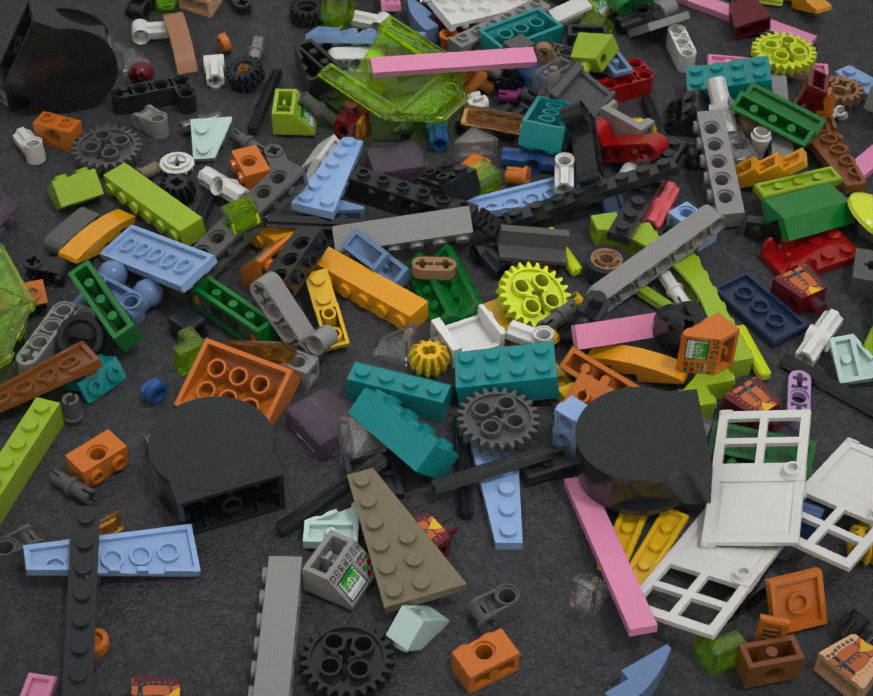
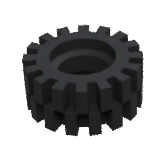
(305, 13)
(487, 223)

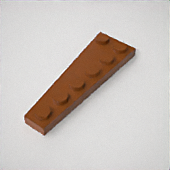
(833, 152)
(49, 374)

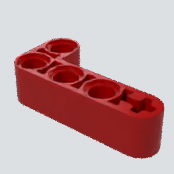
(633, 84)
(628, 147)

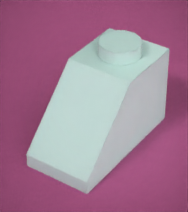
(415, 627)

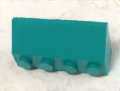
(533, 24)
(422, 395)

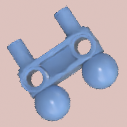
(136, 301)

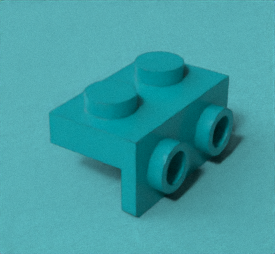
(100, 382)

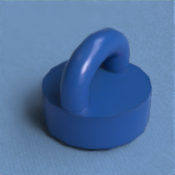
(154, 390)

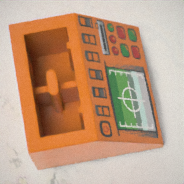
(261, 262)
(708, 346)

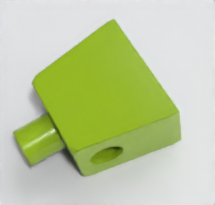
(594, 51)

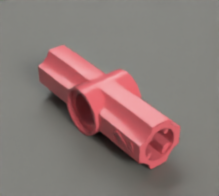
(662, 205)

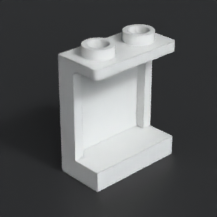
(469, 334)

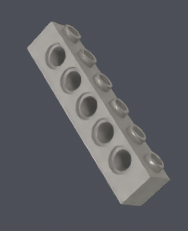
(469, 40)
(719, 166)

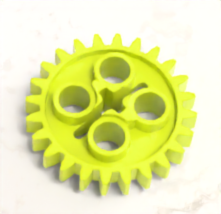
(785, 53)
(532, 290)

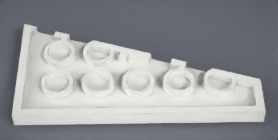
(464, 12)

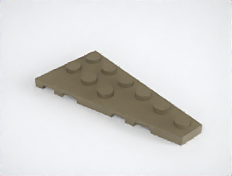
(401, 553)

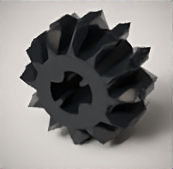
(179, 187)

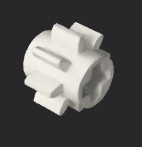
(477, 99)

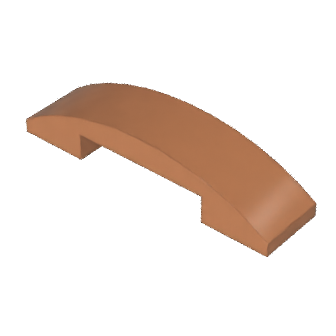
(181, 43)

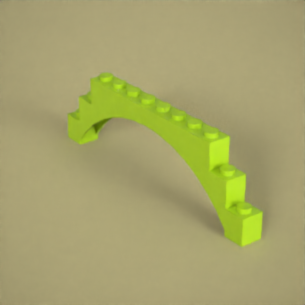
(698, 289)

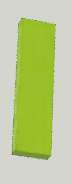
(797, 182)

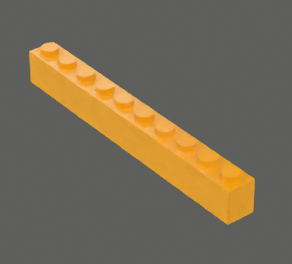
(361, 284)

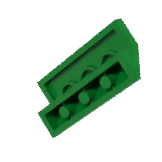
(778, 115)
(808, 211)
(450, 298)
(778, 454)

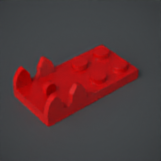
(822, 251)

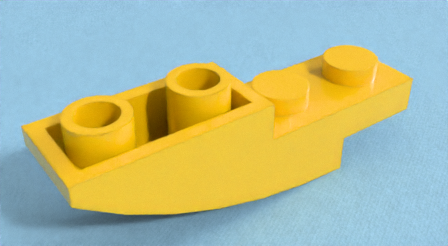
(325, 305)

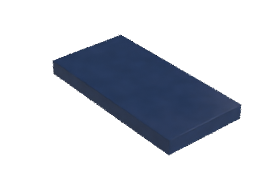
(761, 310)

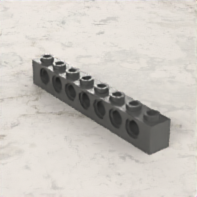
(270, 197)

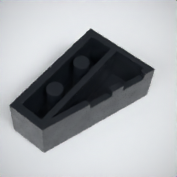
(309, 60)

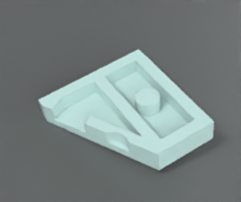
(208, 137)
(851, 361)
(342, 522)

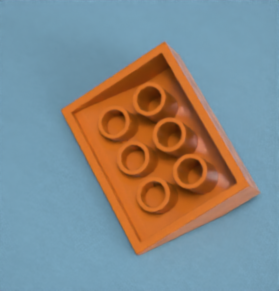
(239, 375)

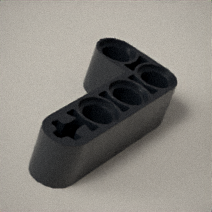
(157, 93)
(584, 142)

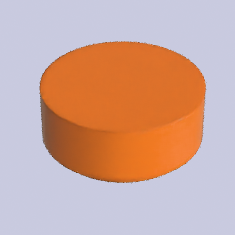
(224, 43)
(101, 642)

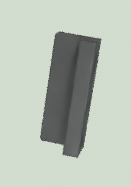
(532, 244)

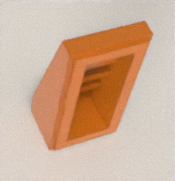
(770, 627)

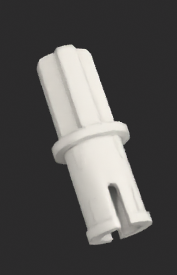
(673, 288)

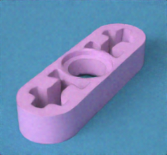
(803, 393)

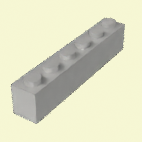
(411, 230)
(277, 627)

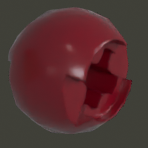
(140, 72)

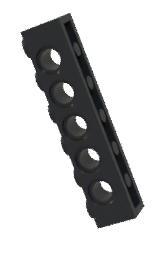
(399, 195)

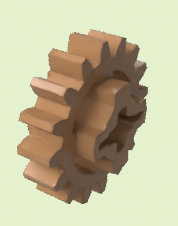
(846, 91)

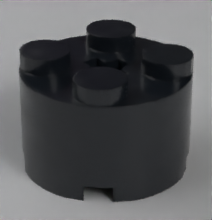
(673, 320)

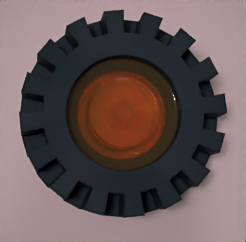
(245, 73)

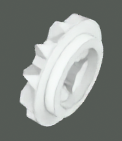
(185, 162)

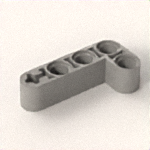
(289, 318)
(43, 341)

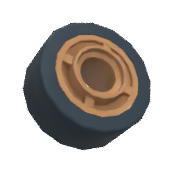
(601, 261)

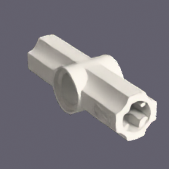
(720, 99)
(221, 185)
(817, 337)

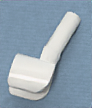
(841, 117)

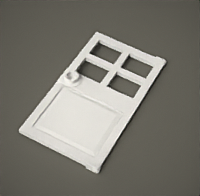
(847, 486)
(759, 499)
(728, 565)

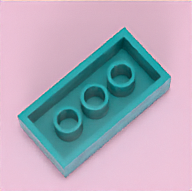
(737, 73)
(543, 126)
(522, 368)
(403, 433)

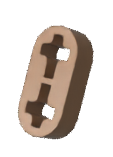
(546, 47)
(433, 268)

